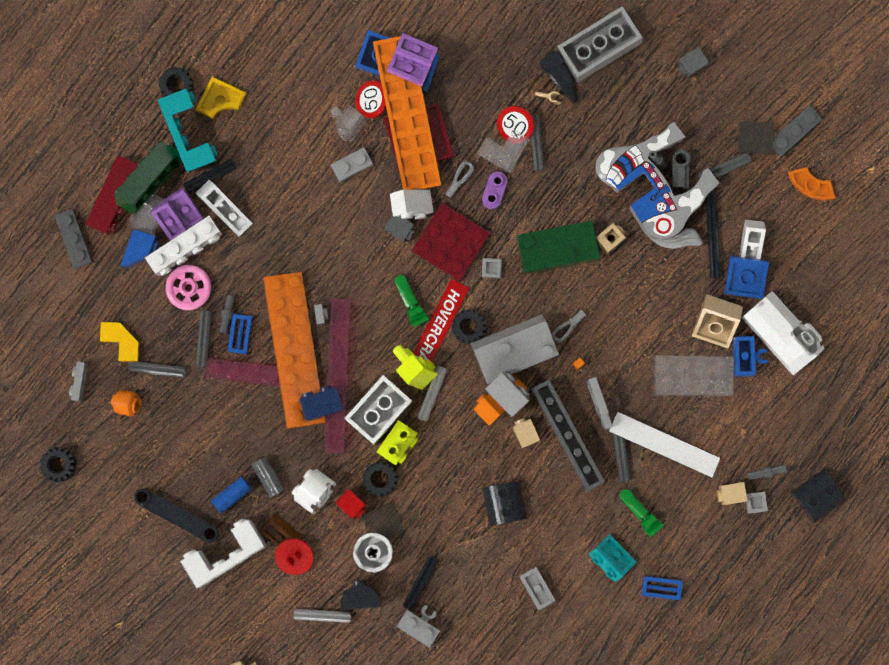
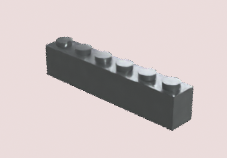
(567, 435)

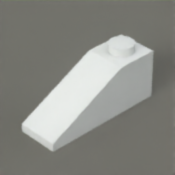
(223, 208)
(752, 239)

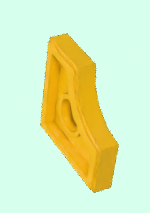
(219, 97)

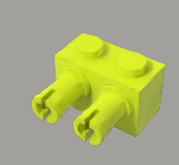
(414, 369)
(397, 443)

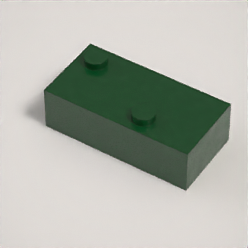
(557, 247)

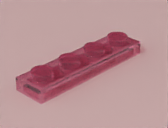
(242, 372)

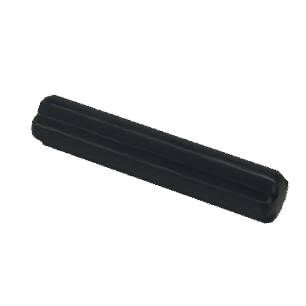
(211, 175)
(420, 582)

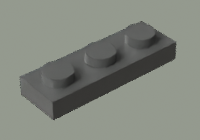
(795, 131)
(73, 239)

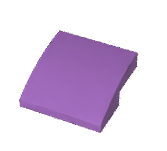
(412, 59)
(176, 214)

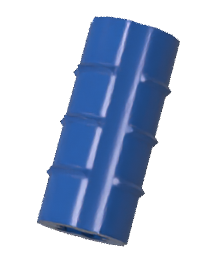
(231, 494)

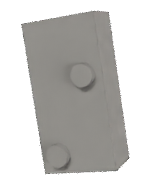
(600, 44)
(514, 348)

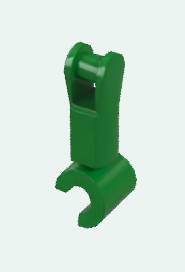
(416, 313)
(649, 522)

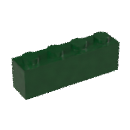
(147, 177)

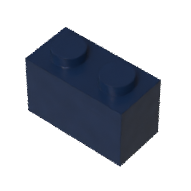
(320, 404)

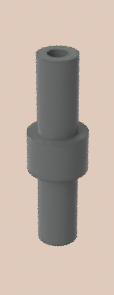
(658, 160)
(227, 314)
(766, 472)

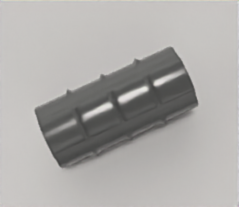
(268, 477)

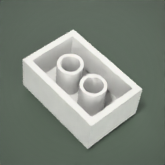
(378, 410)

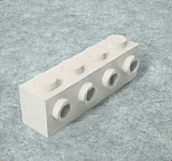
(183, 246)

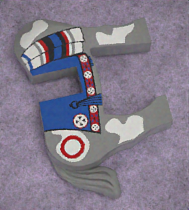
(659, 211)

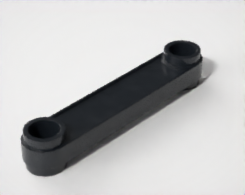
(176, 515)

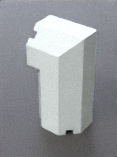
(783, 334)

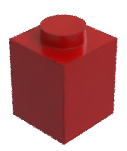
(351, 504)

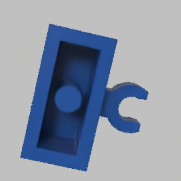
(745, 356)

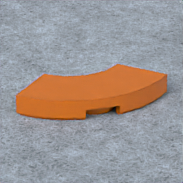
(811, 186)

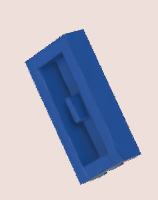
(240, 332)
(645, 586)

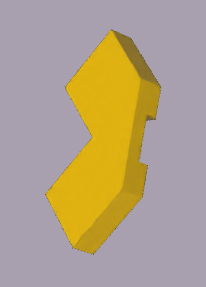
(127, 343)

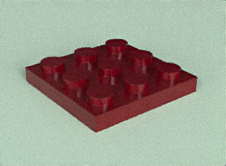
(438, 133)
(450, 242)

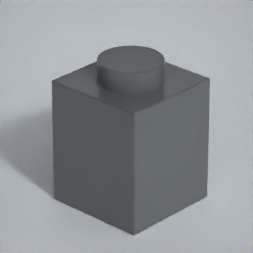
(692, 63)
(399, 228)

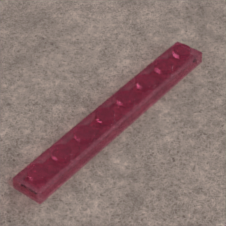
(338, 372)

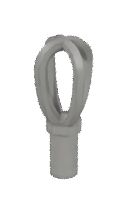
(455, 183)
(572, 322)

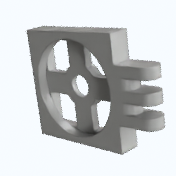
(599, 402)

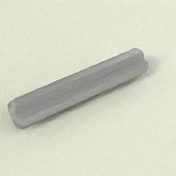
(432, 394)
(321, 615)

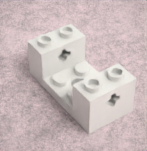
(200, 568)

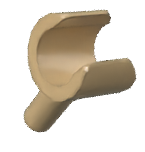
(551, 96)

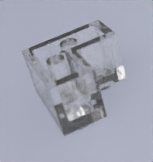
(505, 155)

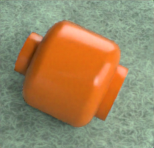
(126, 403)

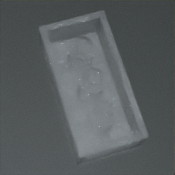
(693, 376)

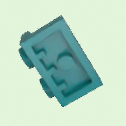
(612, 558)

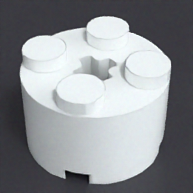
(314, 490)
(363, 547)

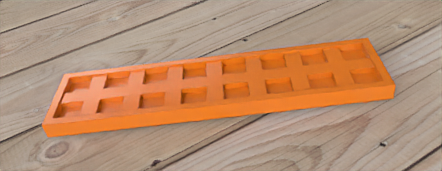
(407, 123)
(292, 344)

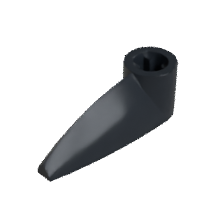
(557, 71)

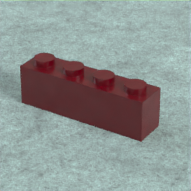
(105, 210)

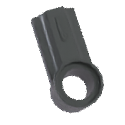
(680, 172)

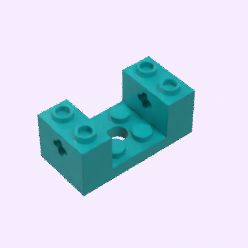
(176, 104)

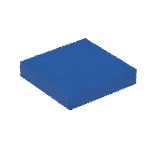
(746, 277)

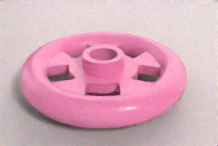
(203, 293)

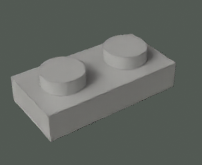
(351, 164)
(77, 389)
(537, 588)

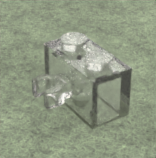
(348, 123)
(144, 220)

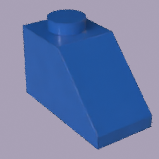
(138, 248)

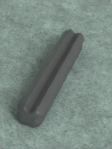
(536, 143)
(730, 165)
(203, 339)
(157, 369)
(621, 456)

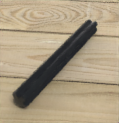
(713, 236)

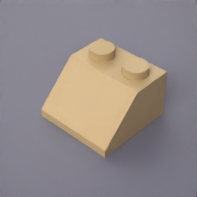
(717, 321)

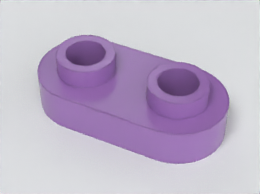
(495, 190)

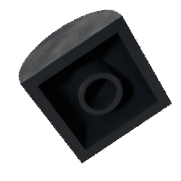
(818, 496)
(504, 503)
(360, 596)

